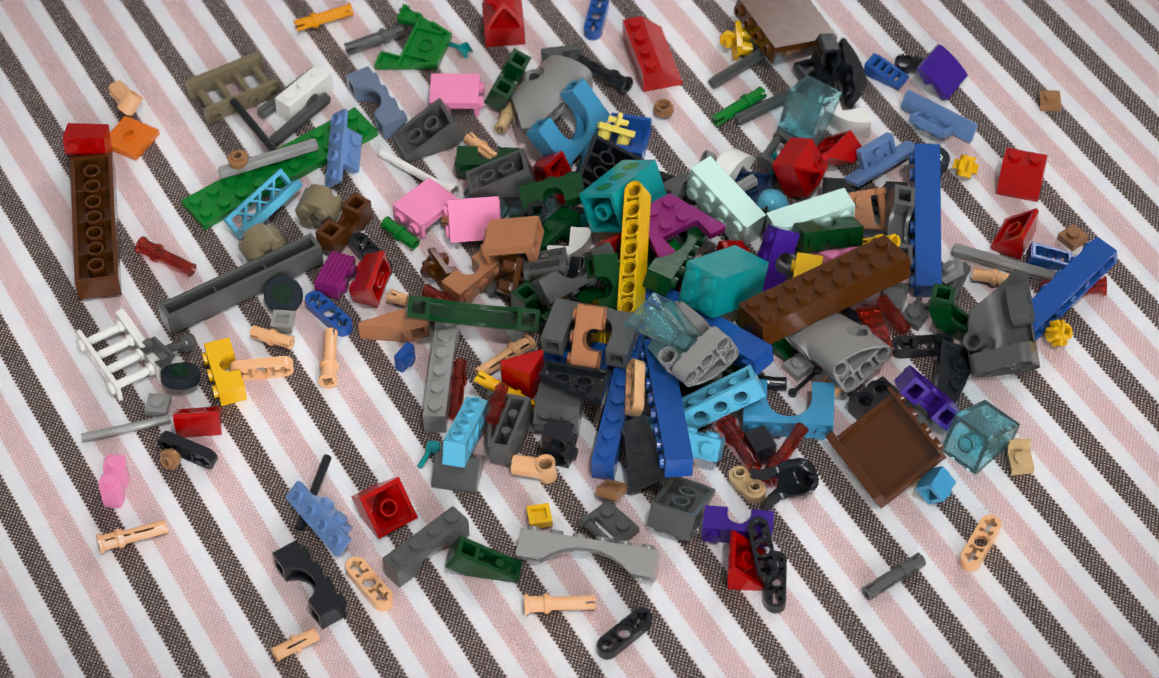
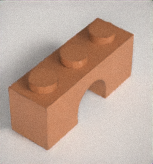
(467, 286)
(586, 318)

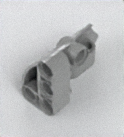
(540, 91)
(842, 349)
(706, 357)

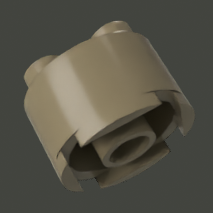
(318, 206)
(260, 240)

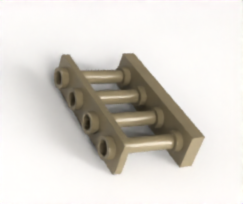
(227, 74)

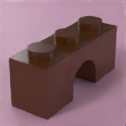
(354, 217)

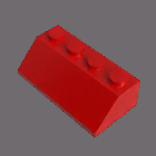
(650, 54)

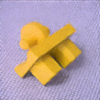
(735, 41)

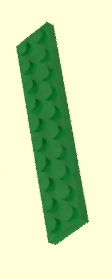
(223, 196)

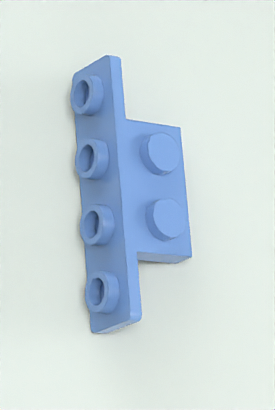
(936, 118)
(343, 149)
(878, 157)
(322, 517)

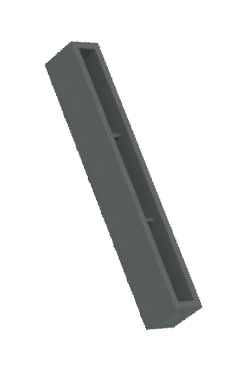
(239, 284)

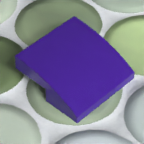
(942, 71)

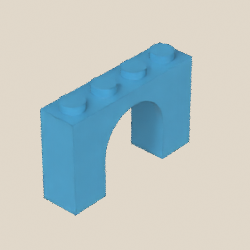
(587, 112)
(817, 418)

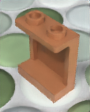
(513, 237)

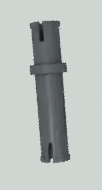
(368, 41)
(902, 571)

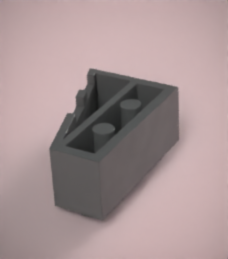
(508, 435)

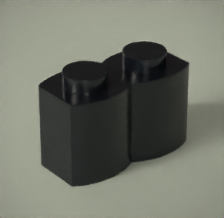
(825, 56)

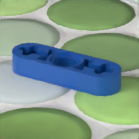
(598, 23)
(327, 305)

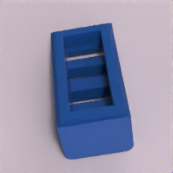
(876, 63)
(1042, 256)

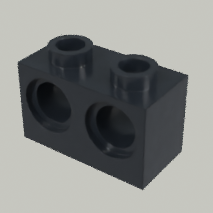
(869, 397)
(560, 442)

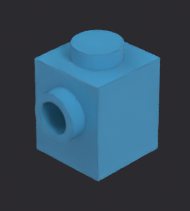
(935, 485)

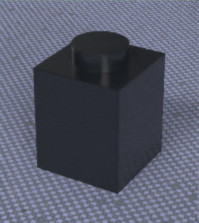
(760, 443)

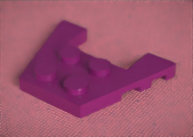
(673, 216)

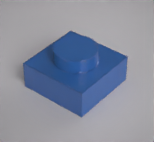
(405, 357)

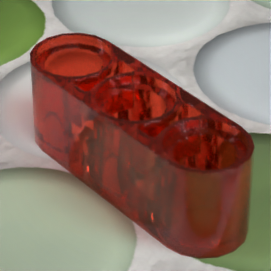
(873, 318)

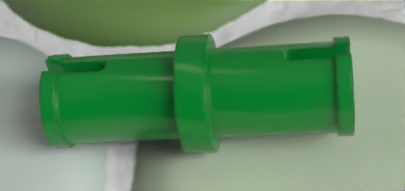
(400, 233)

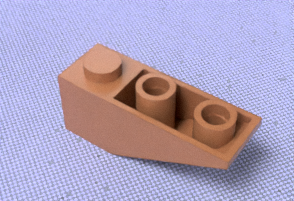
(393, 328)

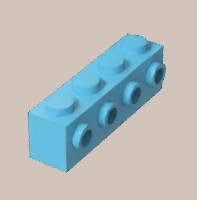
(704, 446)

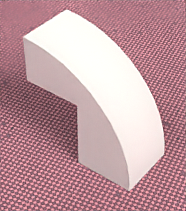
(855, 120)
(734, 161)
(579, 242)

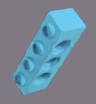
(722, 397)
(465, 432)

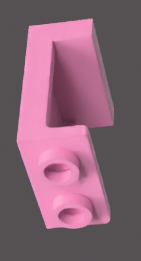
(458, 91)
(421, 207)
(470, 217)

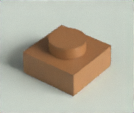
(1050, 100)
(1072, 237)
(611, 489)

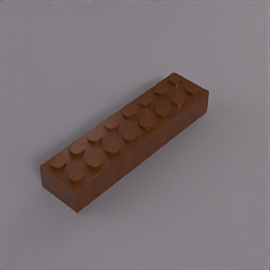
(95, 226)
(824, 290)

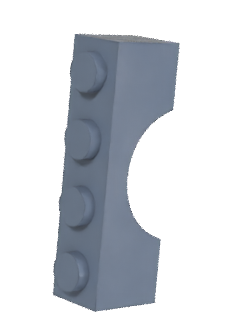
(367, 87)

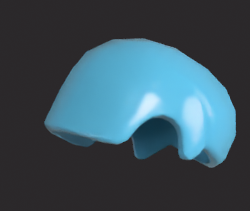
(773, 199)

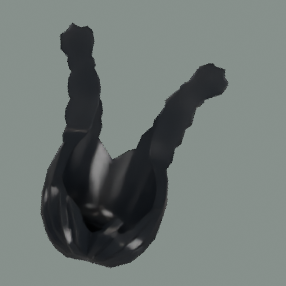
(796, 479)

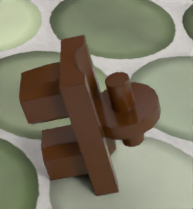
(436, 266)
(514, 279)

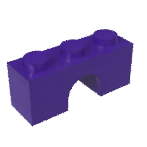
(776, 242)
(932, 399)
(718, 525)

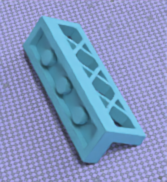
(268, 208)

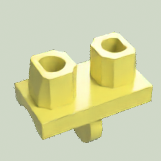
(606, 129)

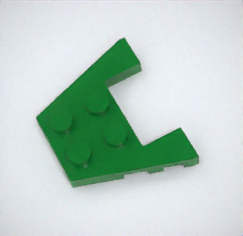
(423, 48)

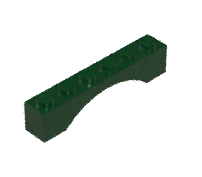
(667, 270)
(471, 314)

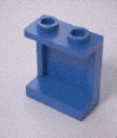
(643, 129)

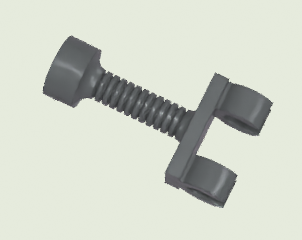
(165, 352)

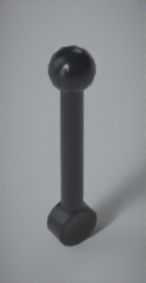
(793, 391)

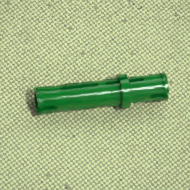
(743, 103)

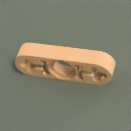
(282, 367)
(634, 388)
(980, 552)
(369, 593)

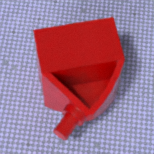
(503, 23)
(800, 167)

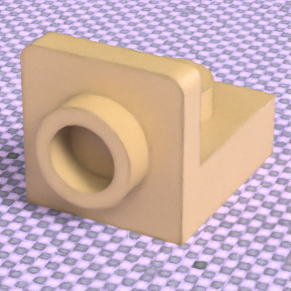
(1020, 456)

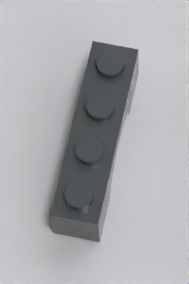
(898, 213)
(554, 285)
(405, 560)

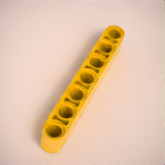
(634, 247)

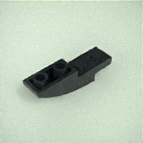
(851, 74)

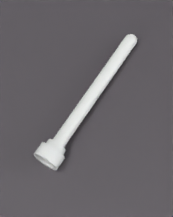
(451, 187)

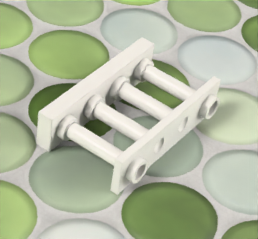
(132, 338)

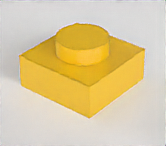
(539, 515)

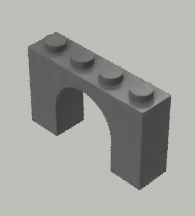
(560, 323)

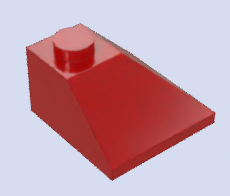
(840, 148)
(553, 165)
(385, 506)

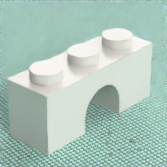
(295, 97)

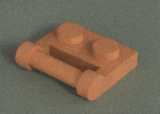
(864, 208)

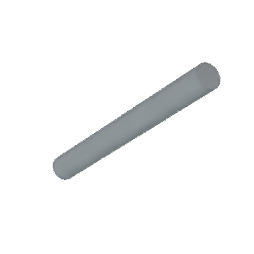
(125, 428)

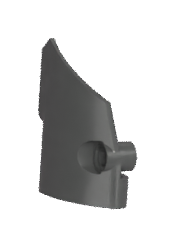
(1004, 330)

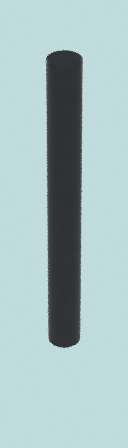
(252, 124)
(315, 487)

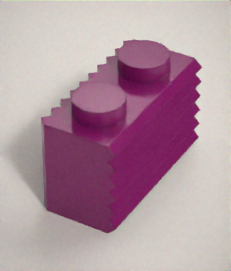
(335, 275)

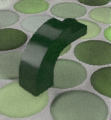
(946, 312)

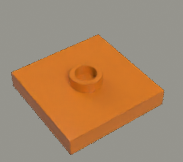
(132, 137)

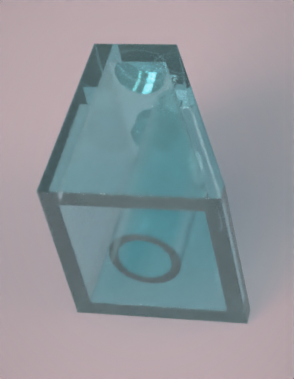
(809, 109)
(664, 322)
(979, 435)

